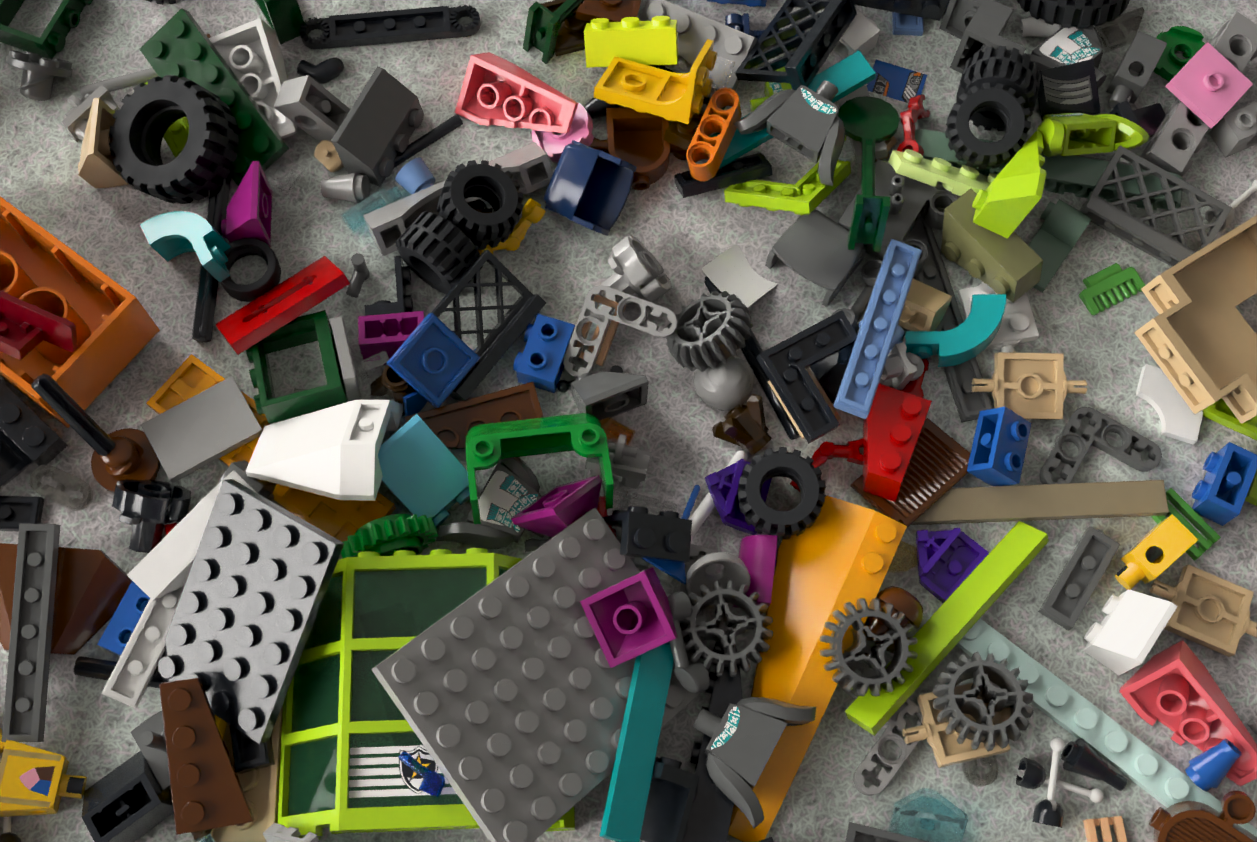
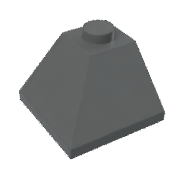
(609, 393)

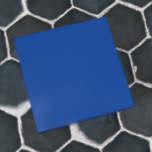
(433, 360)

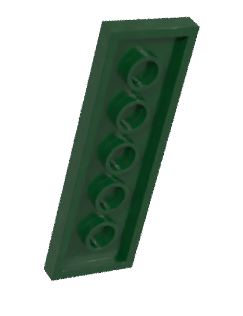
(187, 52)

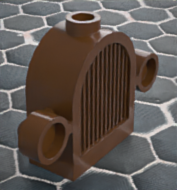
(640, 142)
(1201, 823)

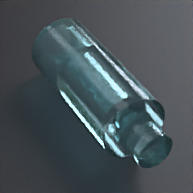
(354, 216)

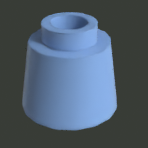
(415, 176)

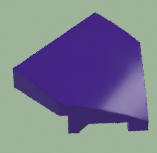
(724, 492)
(946, 560)

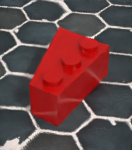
(891, 439)

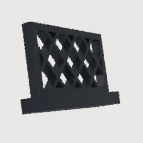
(813, 45)
(508, 327)

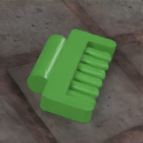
(1108, 280)

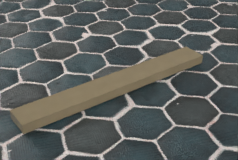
(1048, 502)

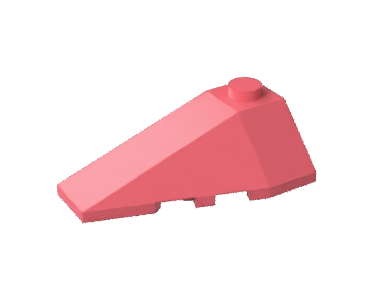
(511, 97)
(1188, 701)

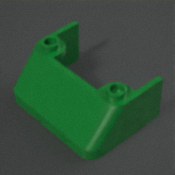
(537, 436)

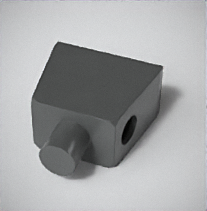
(1141, 58)

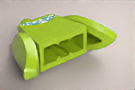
(1088, 134)

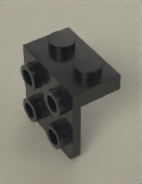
(651, 535)
(669, 802)

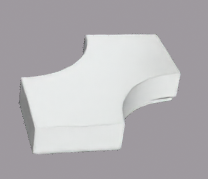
(1175, 415)

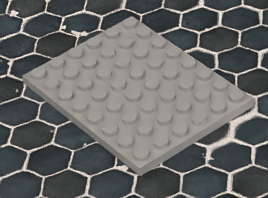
(519, 689)

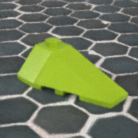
(1013, 190)

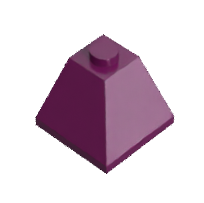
(250, 208)
(560, 506)
(630, 617)

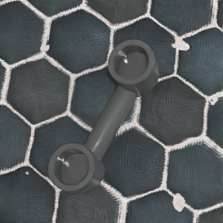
(869, 273)
(691, 676)

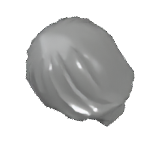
(725, 385)

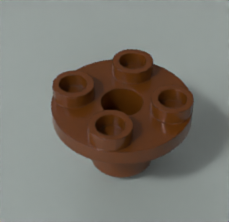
(130, 459)

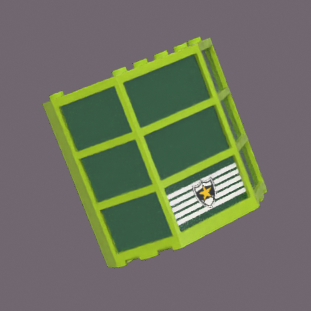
(339, 720)

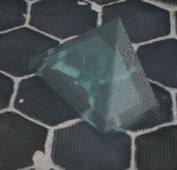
(928, 817)

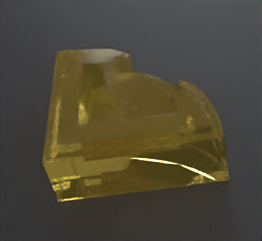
(904, 558)

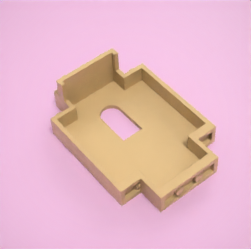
(1200, 332)

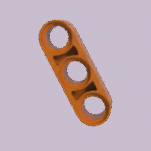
(714, 121)

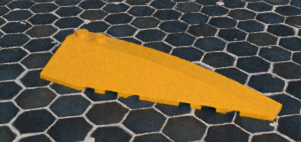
(814, 574)

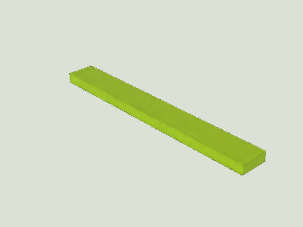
(952, 622)

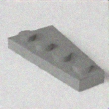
(696, 29)

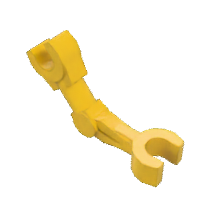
(531, 214)

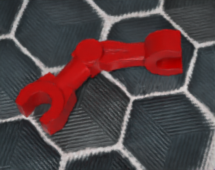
(908, 120)
(829, 451)

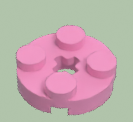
(580, 131)

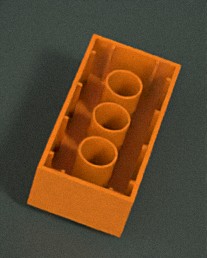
(55, 278)

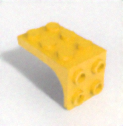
(658, 90)

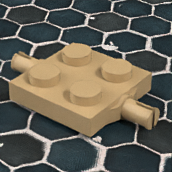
(1030, 384)
(1208, 610)
(944, 746)

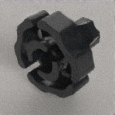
(148, 508)

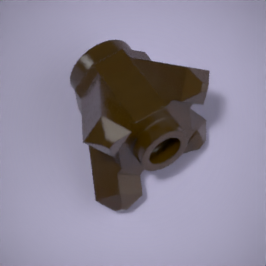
(391, 384)
(745, 426)

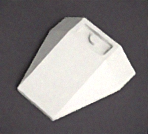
(328, 450)

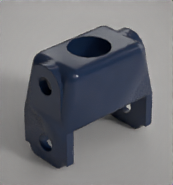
(589, 187)

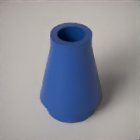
(1212, 765)

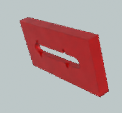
(282, 304)

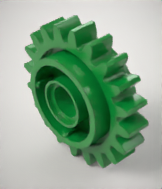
(391, 535)

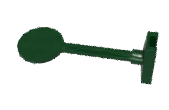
(543, 27)
(869, 122)

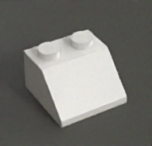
(1127, 630)

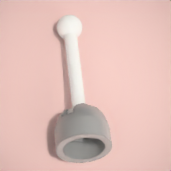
(1210, 213)

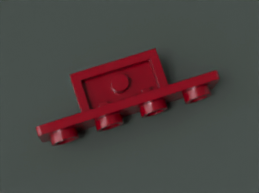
(27, 325)

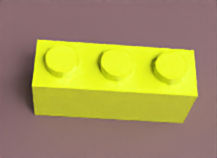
(631, 39)

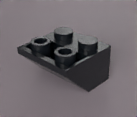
(126, 803)

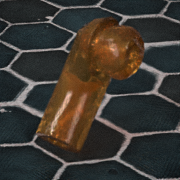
(614, 429)

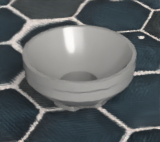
(733, 569)

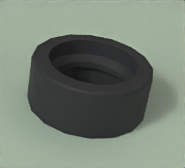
(271, 278)

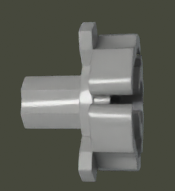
(636, 271)

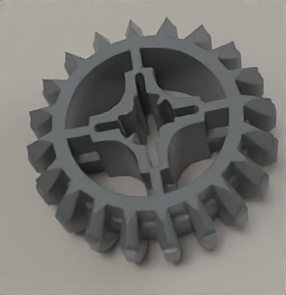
(710, 331)
(740, 623)
(896, 633)
(1010, 695)

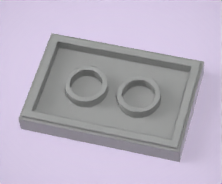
(202, 429)

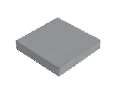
(345, 358)

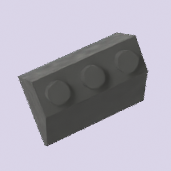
(378, 127)

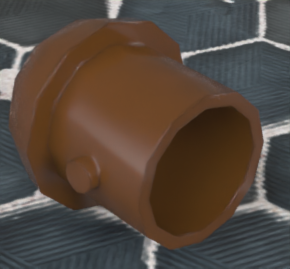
(903, 602)

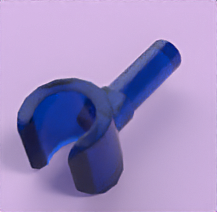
(432, 781)

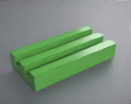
(1195, 519)

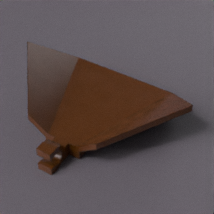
(85, 595)

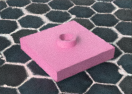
(1209, 85)

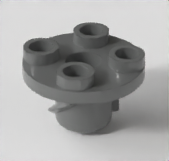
(38, 73)

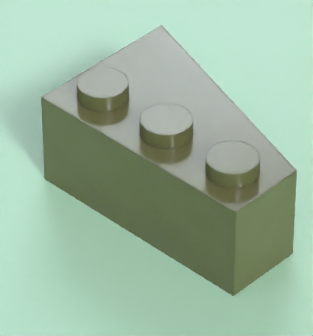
(999, 262)

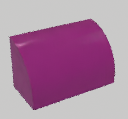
(386, 331)
(759, 557)

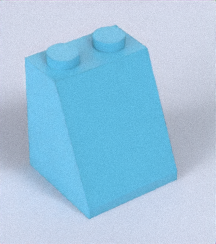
(423, 471)

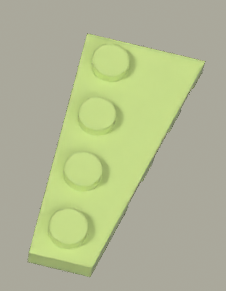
(939, 170)

